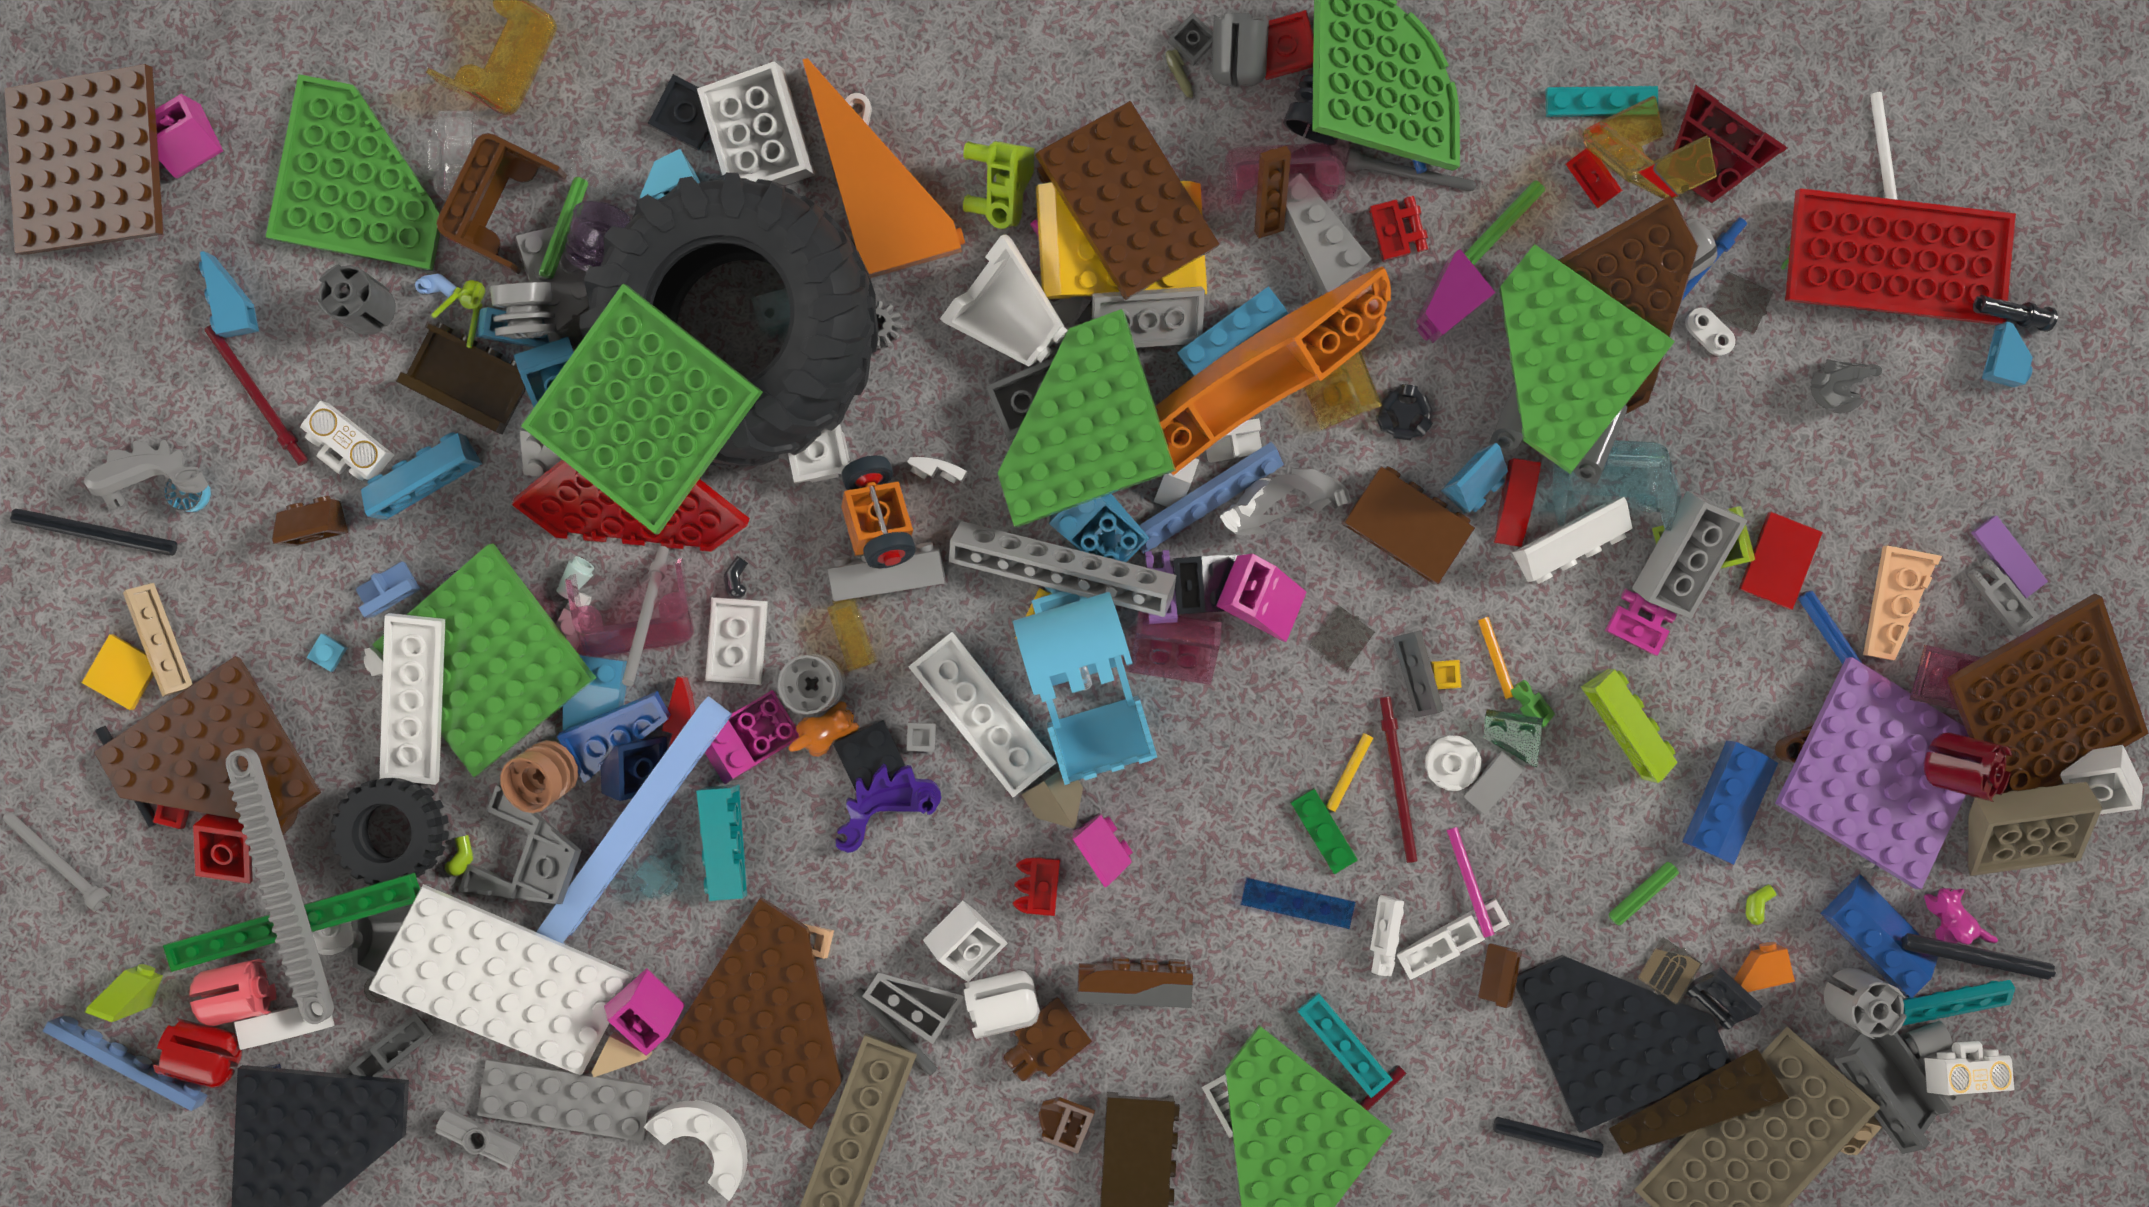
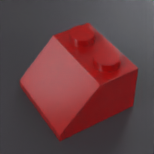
(221, 849)

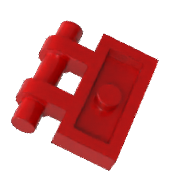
(1390, 230)

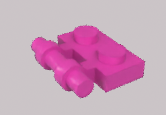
(1637, 630)

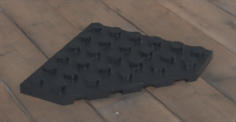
(1614, 1040)
(310, 1133)

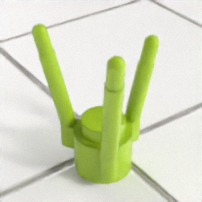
(470, 297)

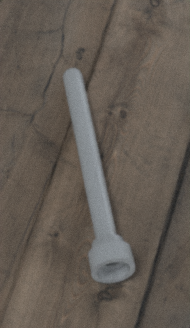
(91, 894)

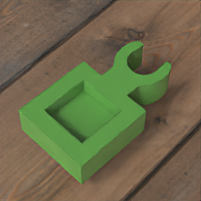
(1533, 704)

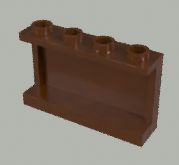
(1409, 525)

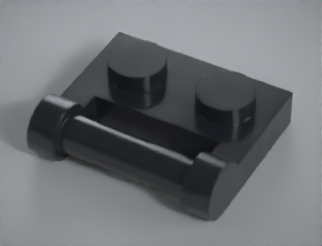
(1728, 994)

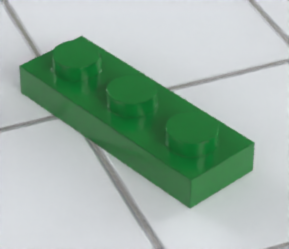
(1324, 831)

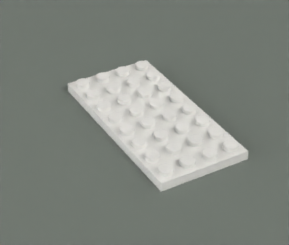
(499, 980)

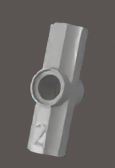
(462, 1131)

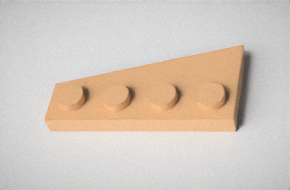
(1897, 594)

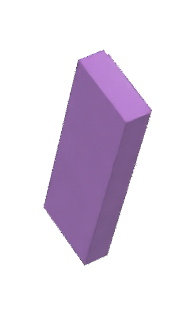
(2009, 556)

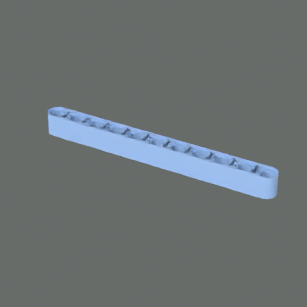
(636, 820)

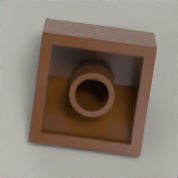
(310, 522)

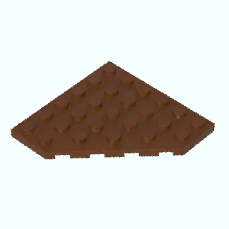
(1644, 269)
(183, 747)
(767, 1017)

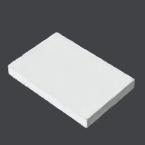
(736, 641)

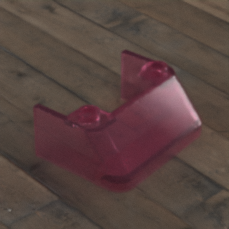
(672, 627)

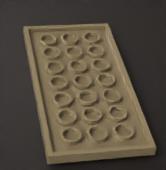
(1769, 1152)

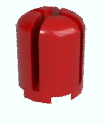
(198, 1054)

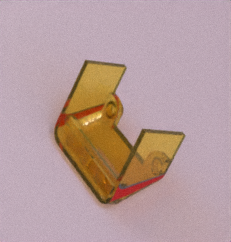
(512, 62)
(1620, 142)

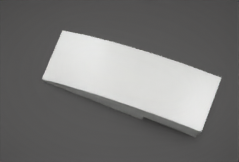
(277, 1026)

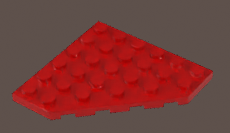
(569, 503)

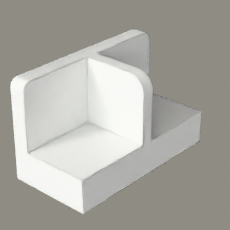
(1238, 443)

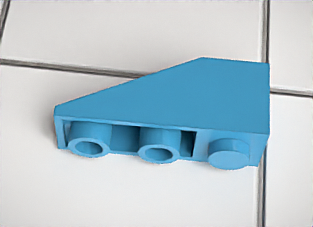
(230, 307)

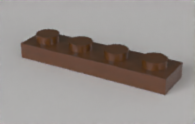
(1272, 191)

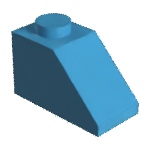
(2008, 357)

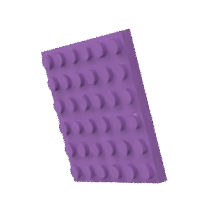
(1866, 775)

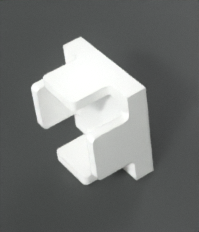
(822, 459)

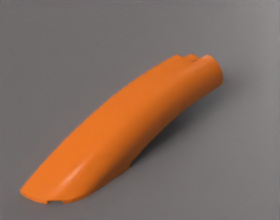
(1273, 365)

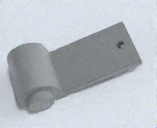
(1925, 1043)

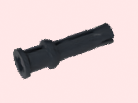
(2024, 314)

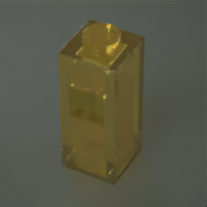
(852, 634)

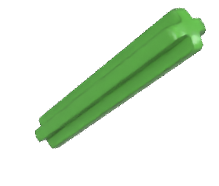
(1505, 221)
(559, 237)

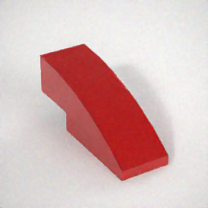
(1516, 501)
(680, 707)

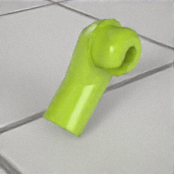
(462, 858)

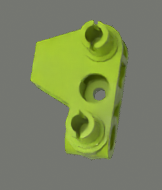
(1013, 171)

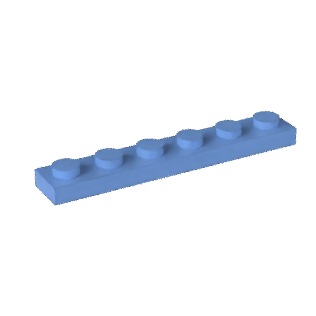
(1210, 495)
(116, 1057)

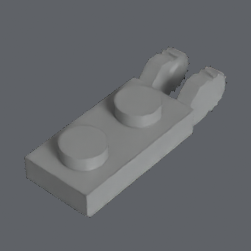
(2004, 598)

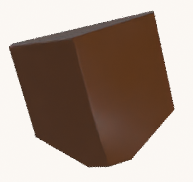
(1064, 1123)

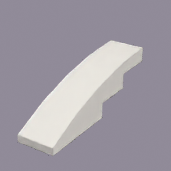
(1449, 940)

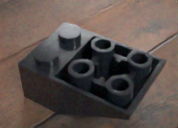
(1200, 582)

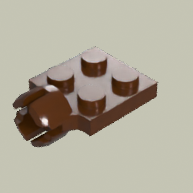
(1047, 1042)

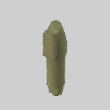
(1176, 67)

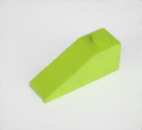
(127, 994)

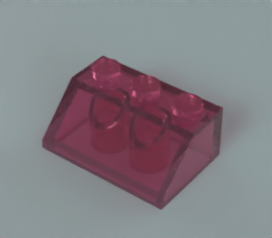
(1176, 649)

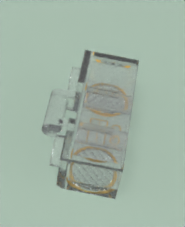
(457, 135)

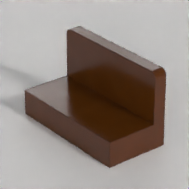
(1500, 975)

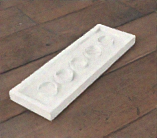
(412, 698)
(982, 714)

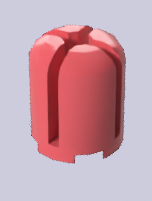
(232, 993)

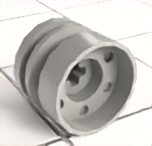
(523, 309)
(795, 684)

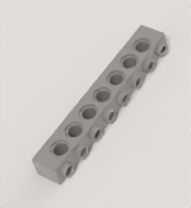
(1061, 568)

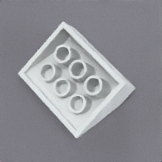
(757, 126)

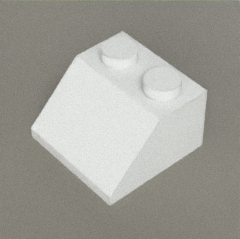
(2109, 777)
(964, 942)

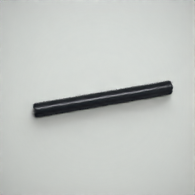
(93, 532)
(1978, 956)

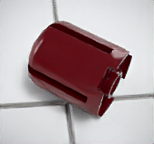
(1967, 766)

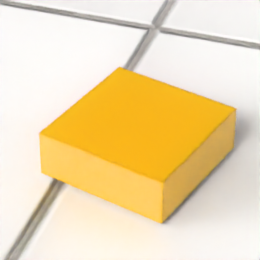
(1447, 674)

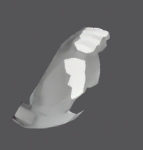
(1248, 513)

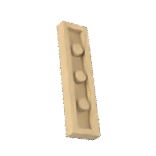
(157, 639)

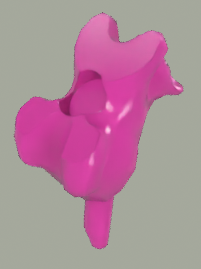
(1956, 922)

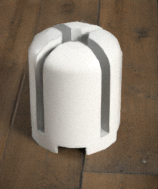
(1001, 1003)

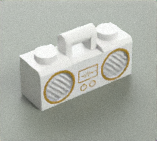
(336, 432)
(1980, 1073)

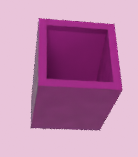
(1453, 297)

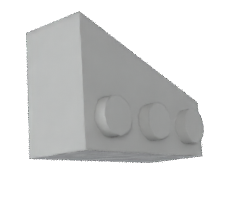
(913, 1004)

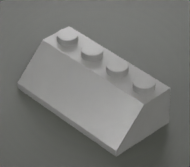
(1689, 555)

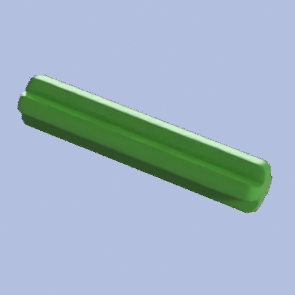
(1643, 893)

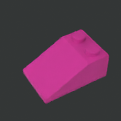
(1102, 848)

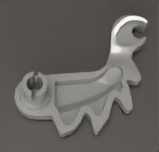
(144, 462)

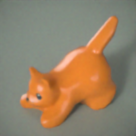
(819, 732)

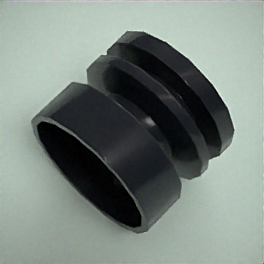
(1301, 113)

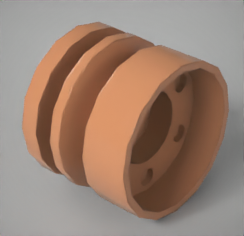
(539, 776)

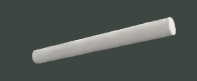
(1883, 145)

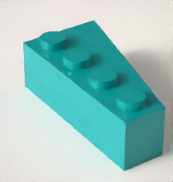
(722, 842)

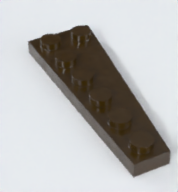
(1720, 1096)

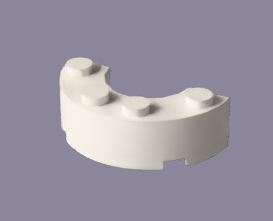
(714, 1128)

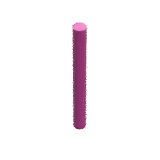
(1470, 882)

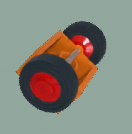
(876, 513)

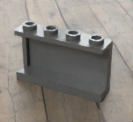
(1895, 1082)

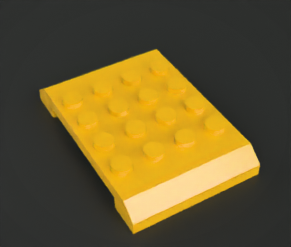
(1071, 264)

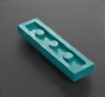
(1594, 100)
(1958, 1002)
(1344, 1044)

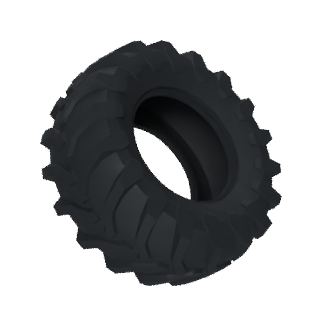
(826, 281)

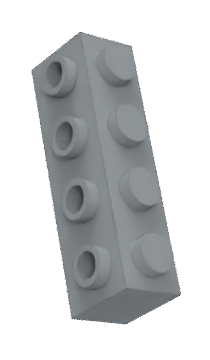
(857, 579)

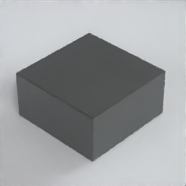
(1192, 39)

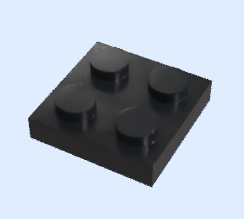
(681, 113)
(867, 751)

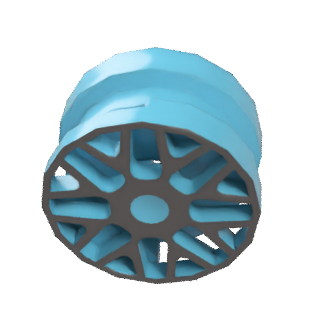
(186, 501)

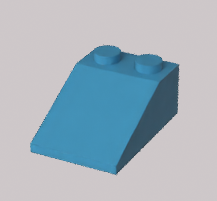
(541, 366)
(1477, 478)
(599, 696)

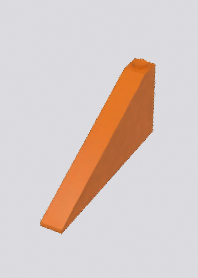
(886, 207)

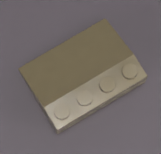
(2031, 828)

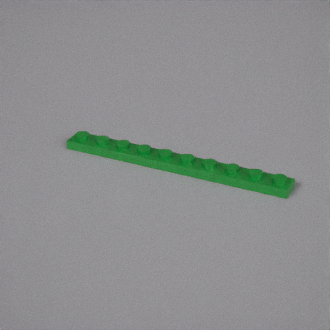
(320, 914)

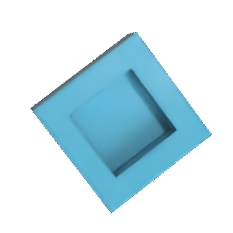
(327, 652)

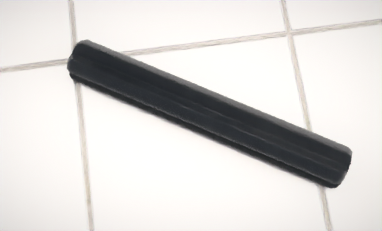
(1548, 1137)

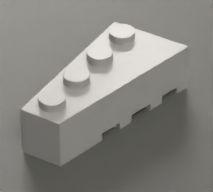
(1323, 239)

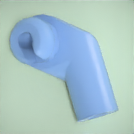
(433, 284)

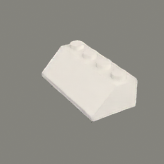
(1573, 540)

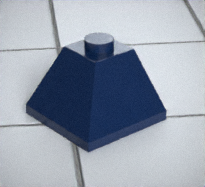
(630, 766)

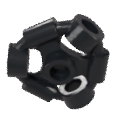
(1405, 413)

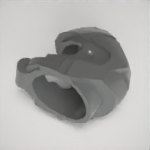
(1833, 384)

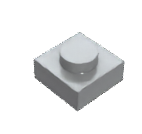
(921, 737)

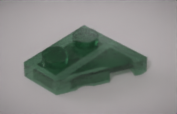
(1515, 734)

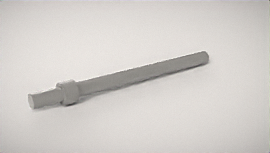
(656, 573)

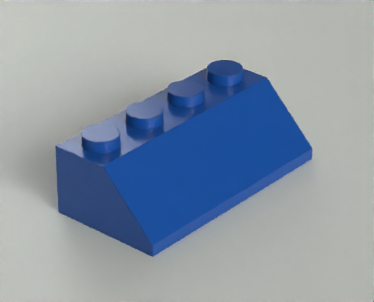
(1730, 801)
(1876, 934)

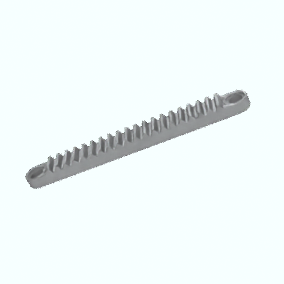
(279, 885)

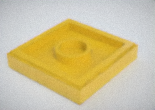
(120, 672)

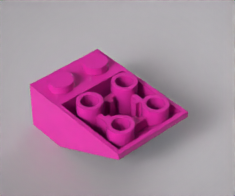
(1262, 596)
(751, 737)

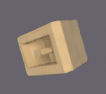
(617, 1054)

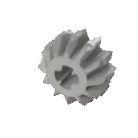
(889, 325)

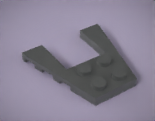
(544, 864)

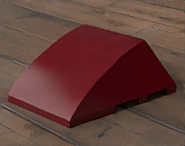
(1735, 143)

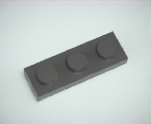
(1418, 674)

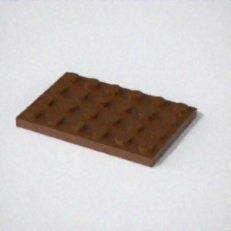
(1127, 200)

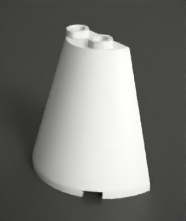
(1007, 308)

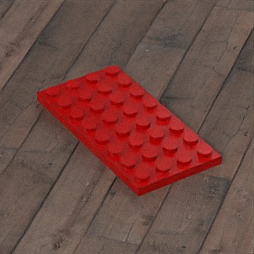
(1898, 255)

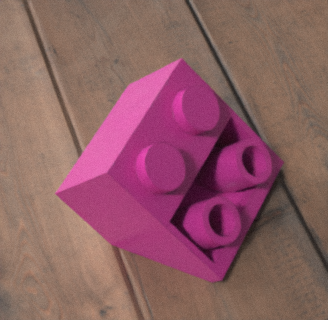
(184, 136)
(644, 1011)

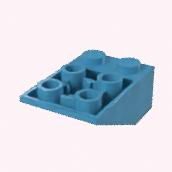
(1101, 528)

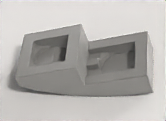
(1493, 782)

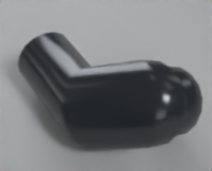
(732, 578)

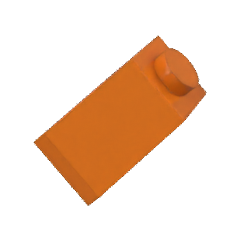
(1765, 968)

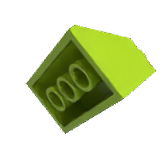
(1630, 725)

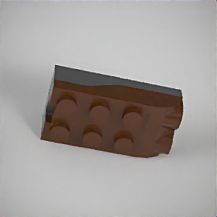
(1136, 983)

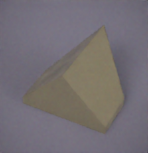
(1055, 801)

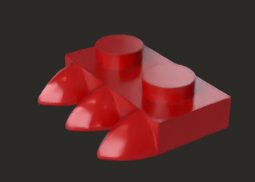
(1040, 886)

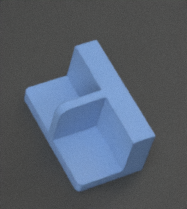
(386, 589)

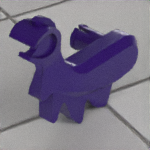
(898, 794)

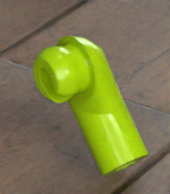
(1756, 904)

